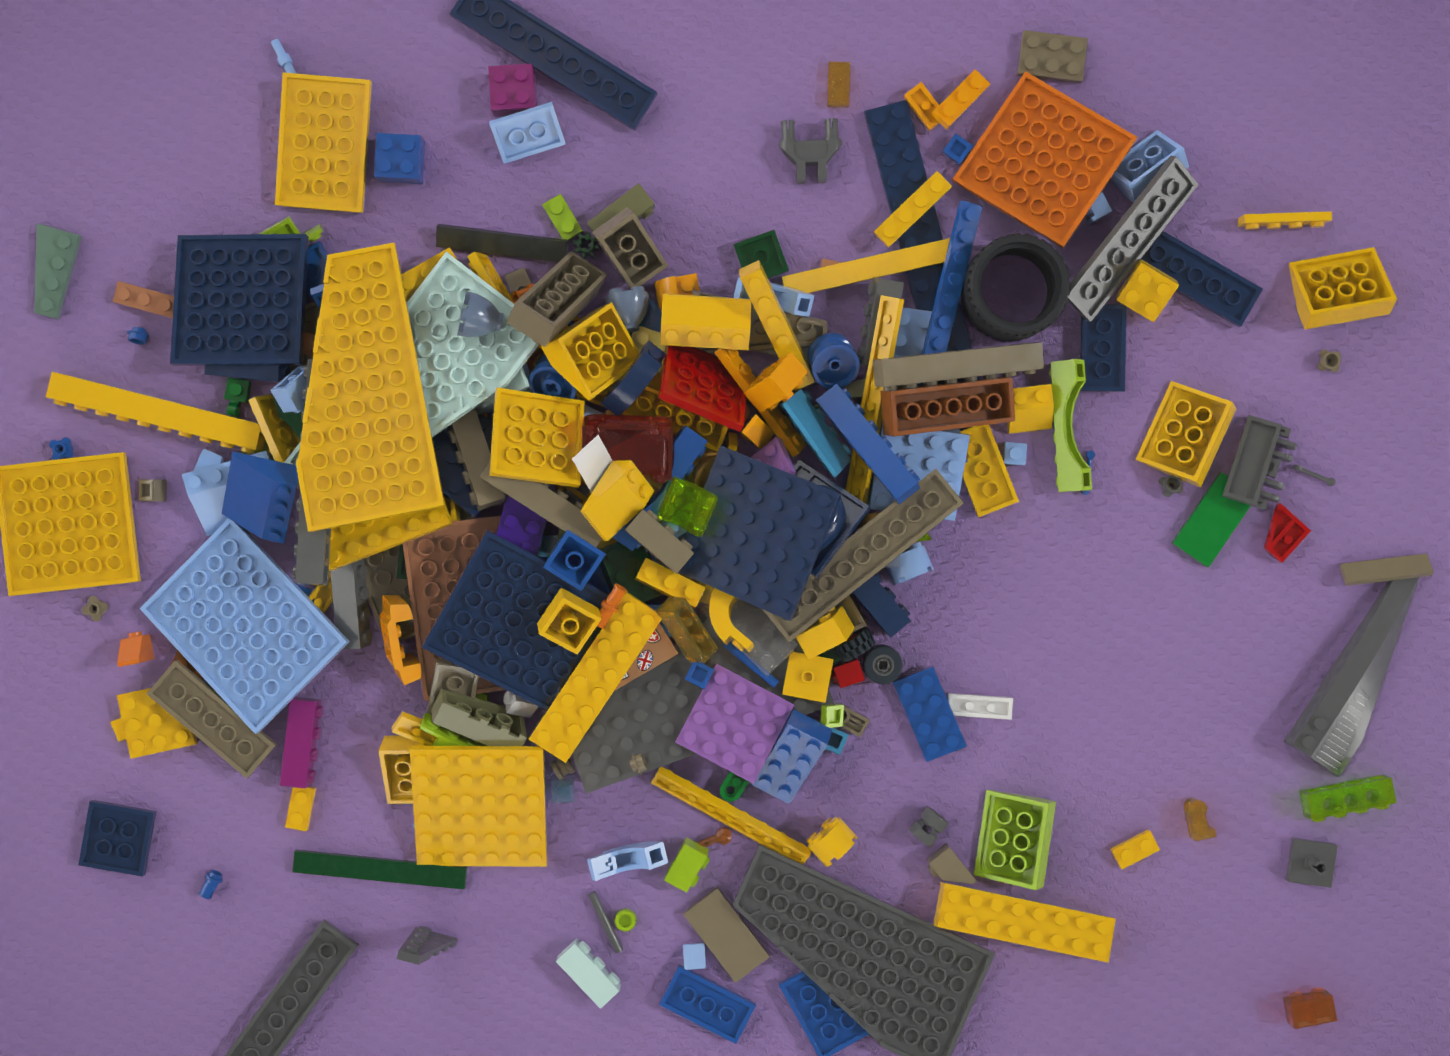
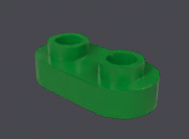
(735, 781)

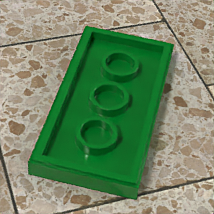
(1210, 523)

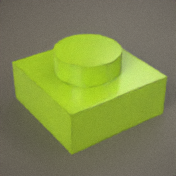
(832, 715)

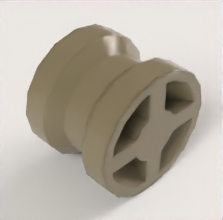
(561, 768)

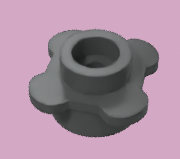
(1175, 481)

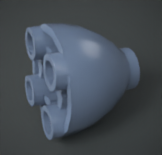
(630, 306)
(480, 317)

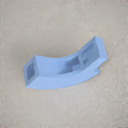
(790, 299)
(628, 857)

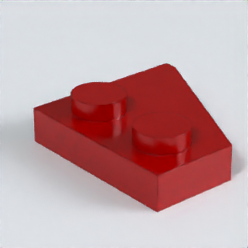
(1284, 533)

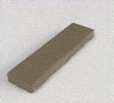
(1386, 569)

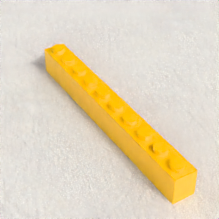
(155, 411)

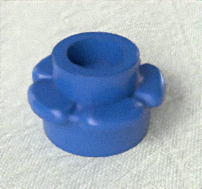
(138, 335)

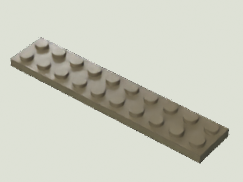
(871, 550)

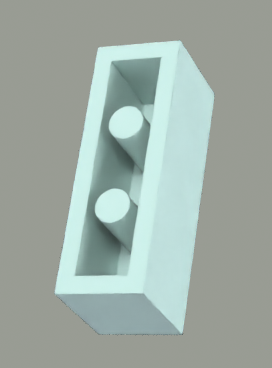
(589, 972)

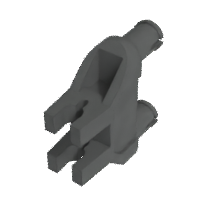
(810, 152)

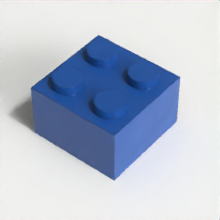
(399, 158)

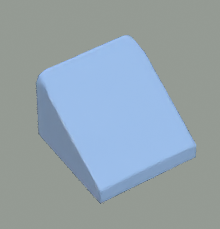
(208, 459)
(694, 956)

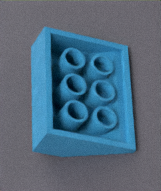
(816, 433)

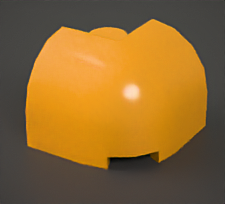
(676, 285)

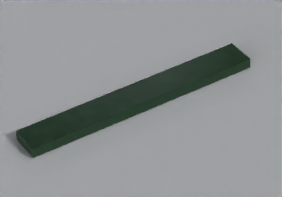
(379, 869)

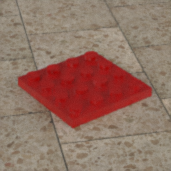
(702, 386)

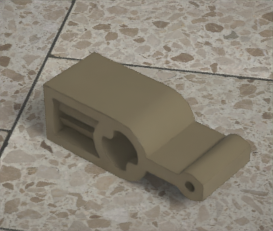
(856, 717)

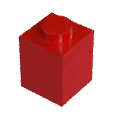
(847, 673)

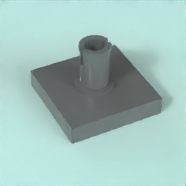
(1311, 862)

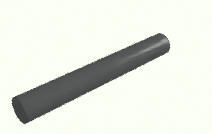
(605, 922)

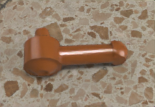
(722, 836)

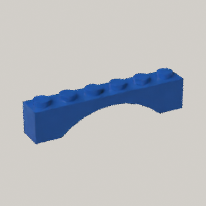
(686, 448)

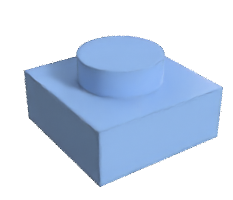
(1014, 453)

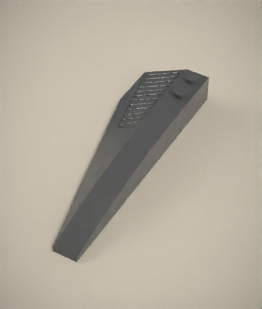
(1344, 702)

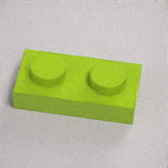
(562, 217)

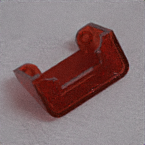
(635, 438)

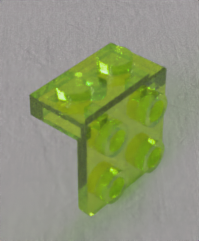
(688, 506)

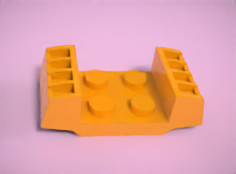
(393, 611)

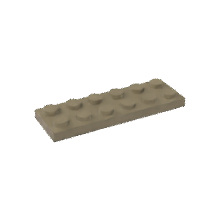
(210, 719)

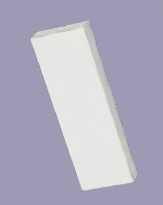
(981, 706)

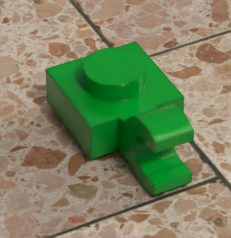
(237, 392)

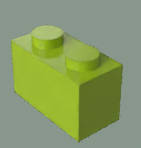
(687, 864)

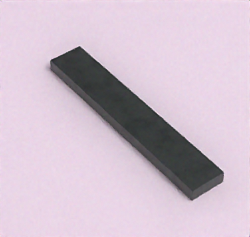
(501, 243)

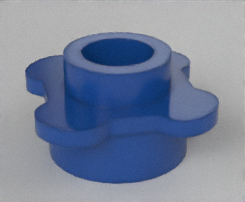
(67, 447)

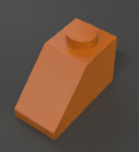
(135, 649)

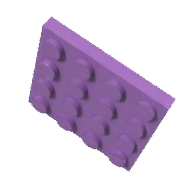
(735, 723)

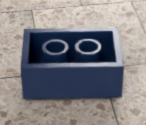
(881, 605)

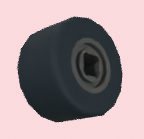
(876, 659)

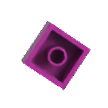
(512, 88)

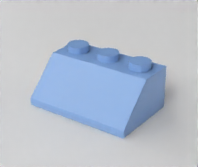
(1144, 162)

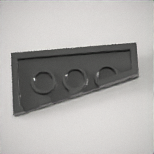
(423, 944)

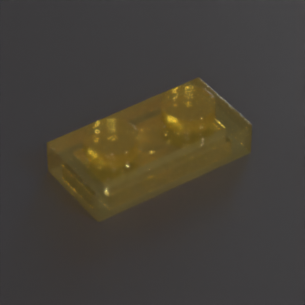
(838, 84)

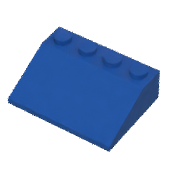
(260, 495)

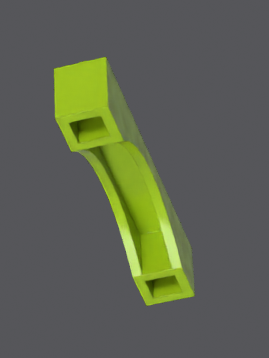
(1067, 381)

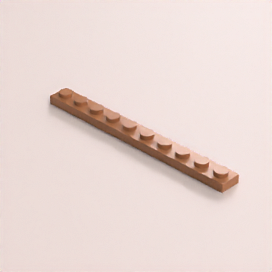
(163, 305)

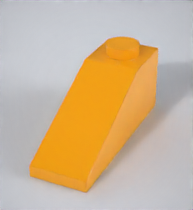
(757, 433)

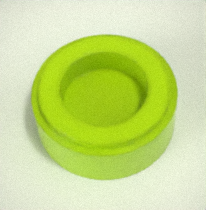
(625, 919)

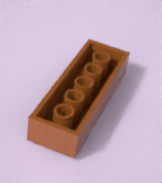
(947, 406)

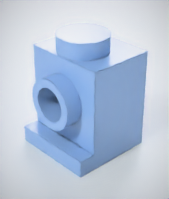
(1099, 209)

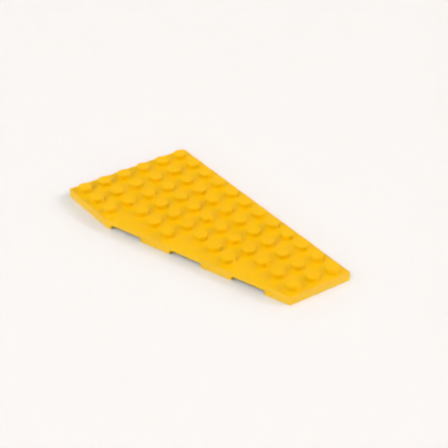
(365, 409)

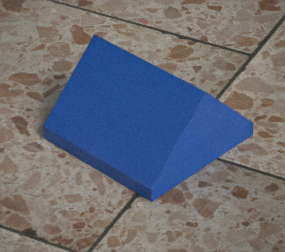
(574, 560)

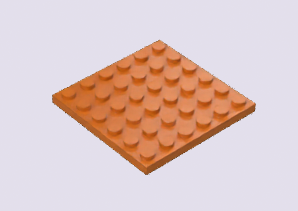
(1044, 159)

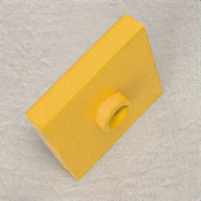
(807, 677)

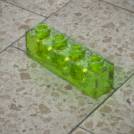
(1313, 799)

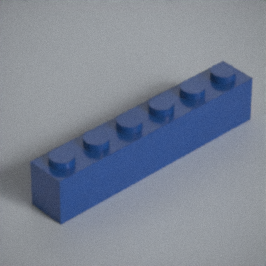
(868, 444)

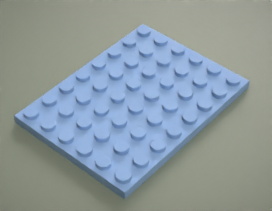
(244, 625)

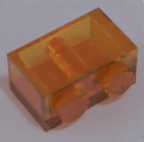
(1309, 1008)

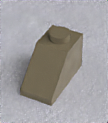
(948, 866)

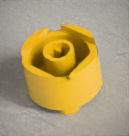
(832, 840)

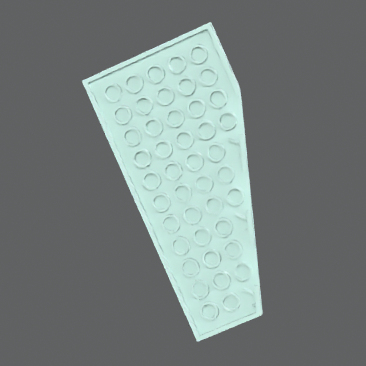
(457, 369)

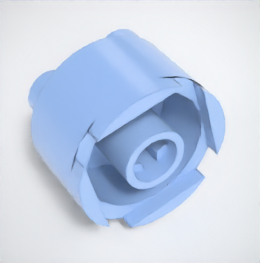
(912, 564)

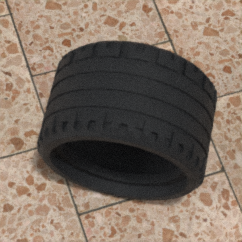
(1050, 265)

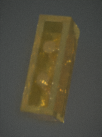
(686, 629)

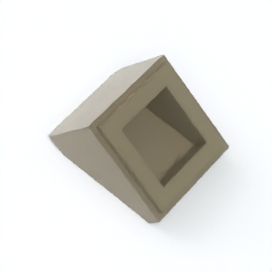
(152, 490)

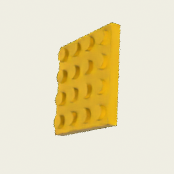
(536, 437)

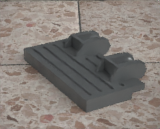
(1255, 461)

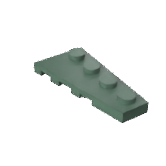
(54, 265)

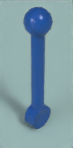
(1090, 455)

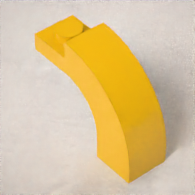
(720, 616)

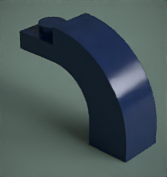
(635, 379)

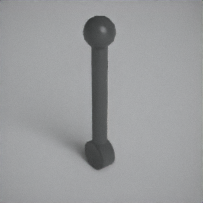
(1330, 481)

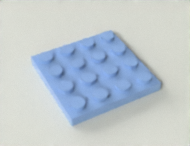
(923, 454)

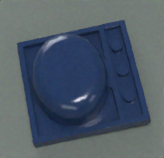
(845, 519)

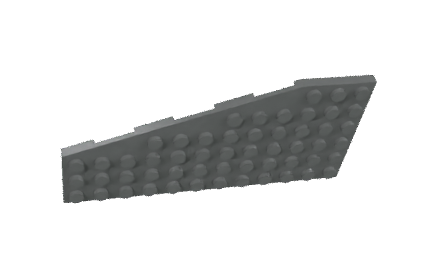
(651, 713)
(878, 963)

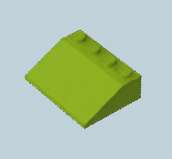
(1015, 839)

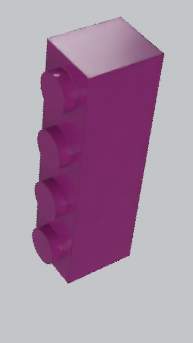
(300, 742)

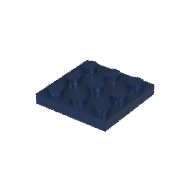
(117, 838)

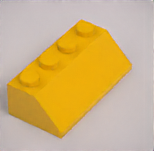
(705, 321)

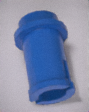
(213, 879)

